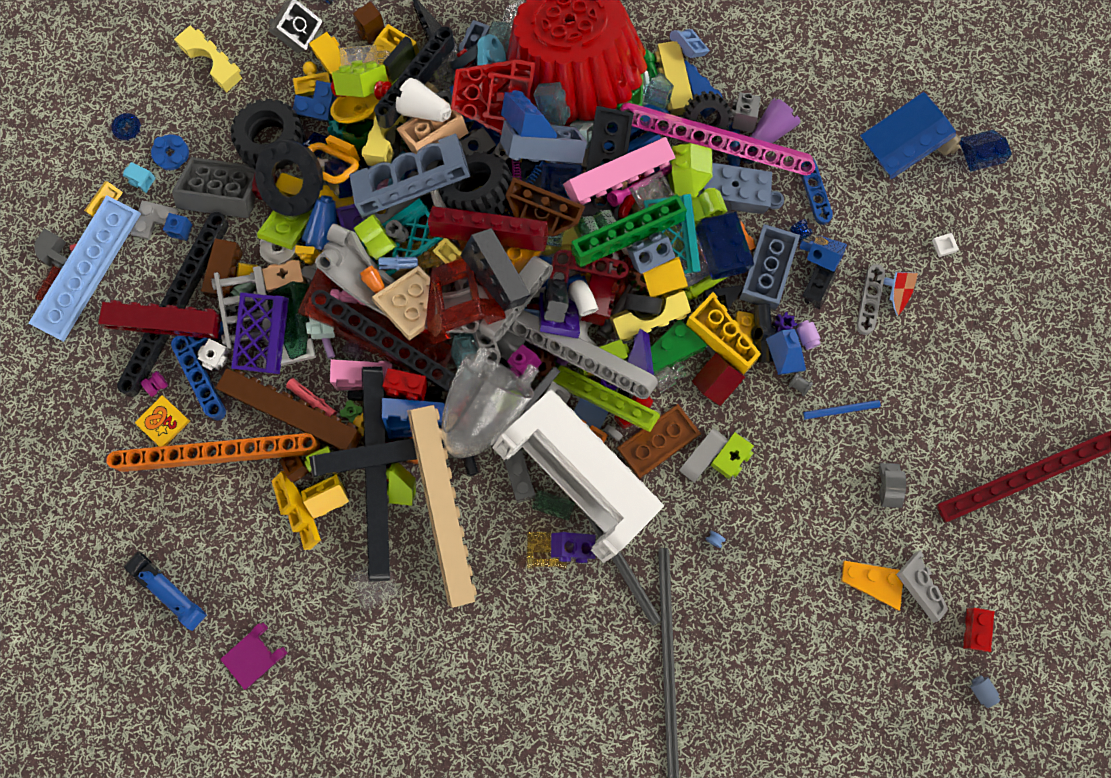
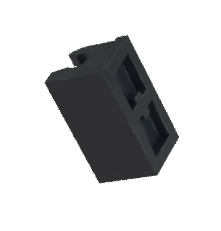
(819, 286)

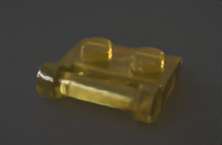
(541, 543)

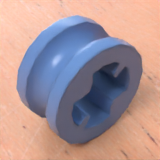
(715, 539)

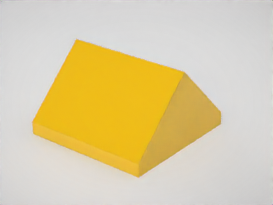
(665, 278)

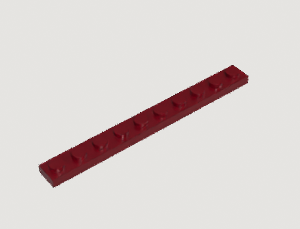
(1025, 477)

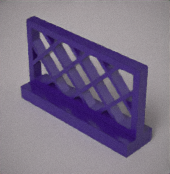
(275, 338)

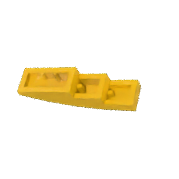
(291, 504)

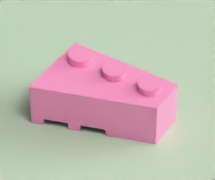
(348, 374)

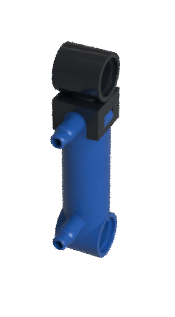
(153, 578)

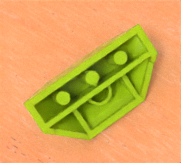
(691, 168)

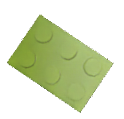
(284, 229)

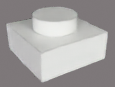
(945, 245)

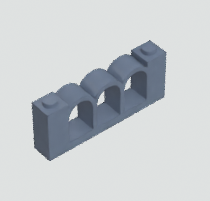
(365, 181)

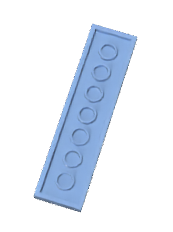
(84, 268)

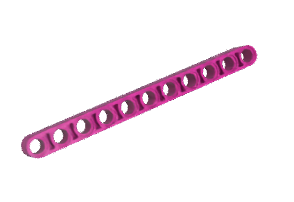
(724, 144)

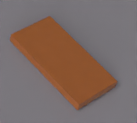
(668, 436)

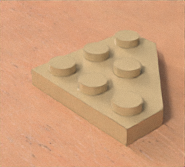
(406, 302)

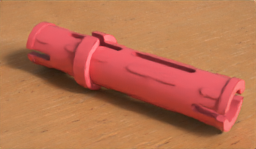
(307, 396)

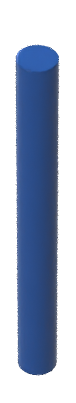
(841, 409)

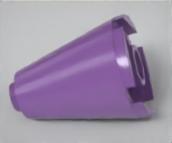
(775, 122)

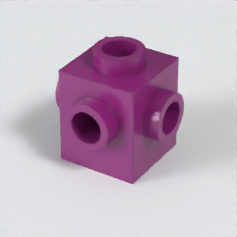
(521, 358)

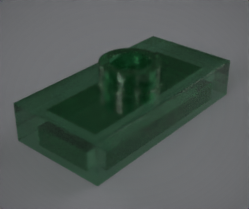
(553, 505)

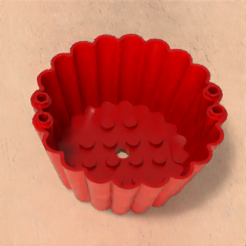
(592, 57)

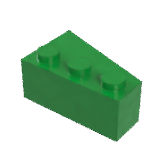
(676, 346)

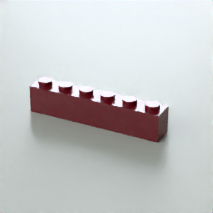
(509, 230)
(602, 292)
(160, 320)

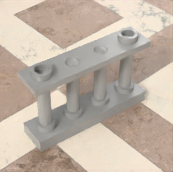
(256, 278)

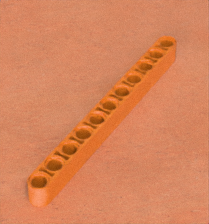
(204, 450)

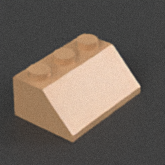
(421, 132)

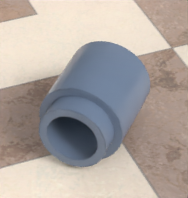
(985, 691)

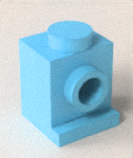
(139, 177)

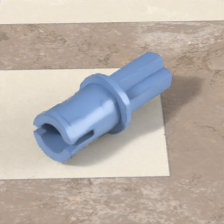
(398, 262)

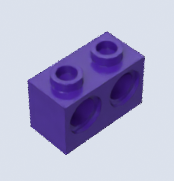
(573, 544)

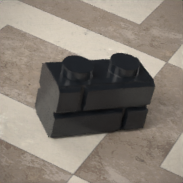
(555, 300)

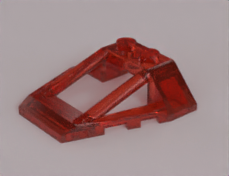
(463, 313)

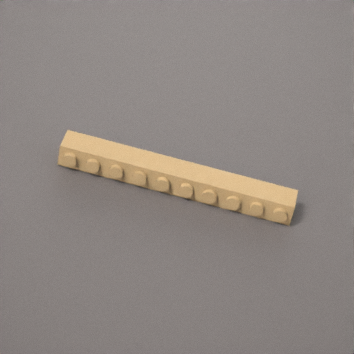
(441, 506)

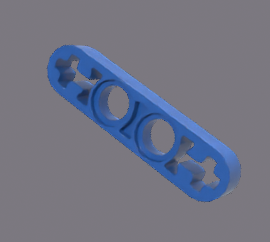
(817, 190)

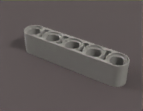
(533, 276)

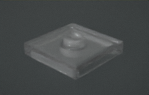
(373, 593)

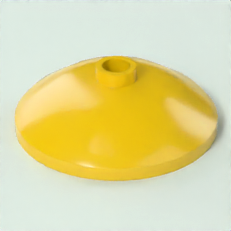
(353, 109)

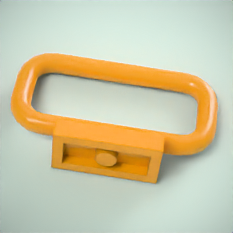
(341, 150)

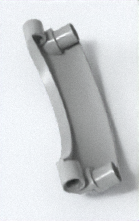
(350, 258)

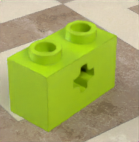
(735, 445)

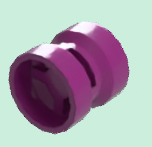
(154, 383)

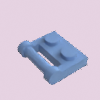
(690, 43)

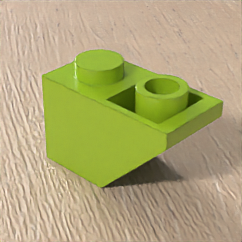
(401, 485)

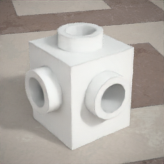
(213, 348)

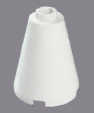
(421, 102)

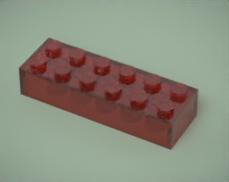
(437, 352)

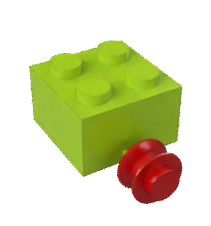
(360, 80)

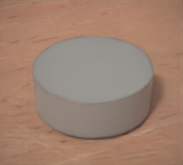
(613, 433)

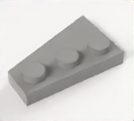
(918, 582)

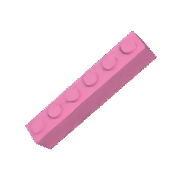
(619, 171)

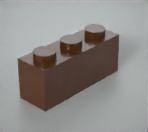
(224, 261)

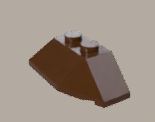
(538, 204)

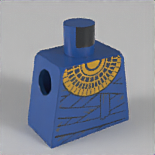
(824, 251)

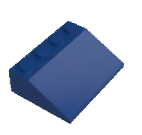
(908, 135)

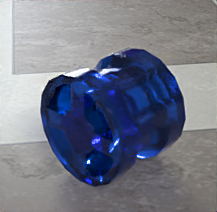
(801, 229)

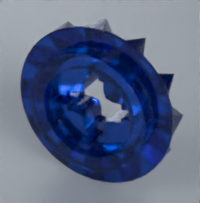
(120, 123)

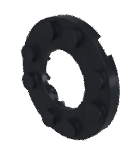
(311, 174)

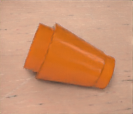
(372, 279)

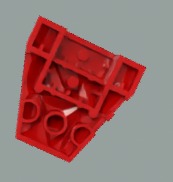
(481, 90)

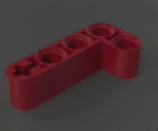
(590, 268)

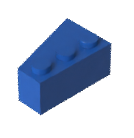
(396, 416)

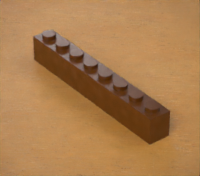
(288, 410)

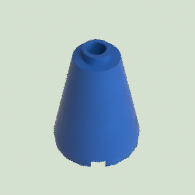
(319, 222)

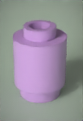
(808, 334)

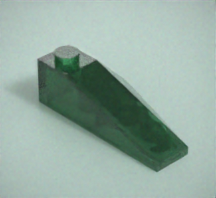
(295, 331)

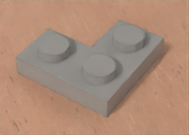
(150, 214)

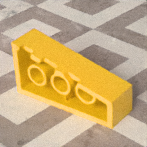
(723, 334)

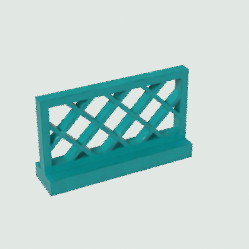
(406, 218)
(688, 233)

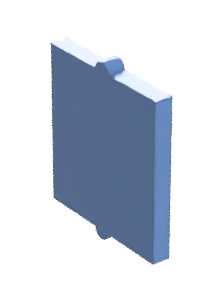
(590, 413)

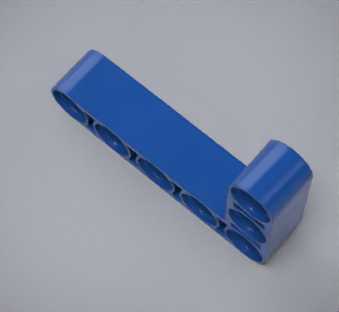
(192, 371)

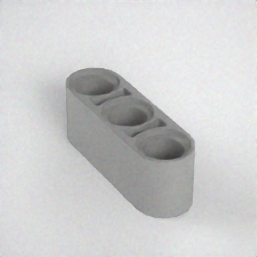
(703, 455)

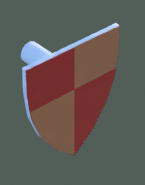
(902, 289)

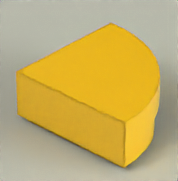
(244, 269)

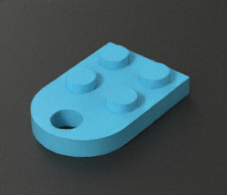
(490, 50)

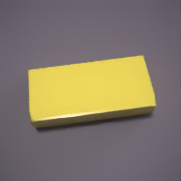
(447, 251)

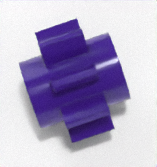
(789, 320)

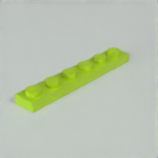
(607, 399)

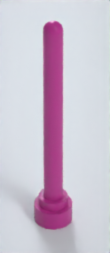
(617, 196)

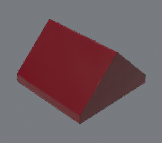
(718, 379)

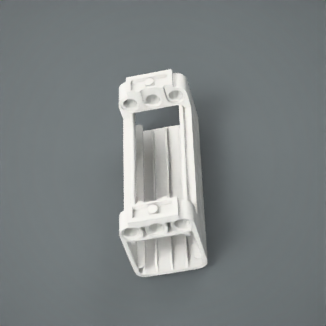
(583, 470)

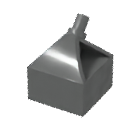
(295, 25)

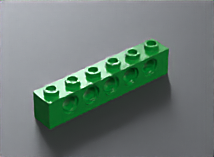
(628, 230)

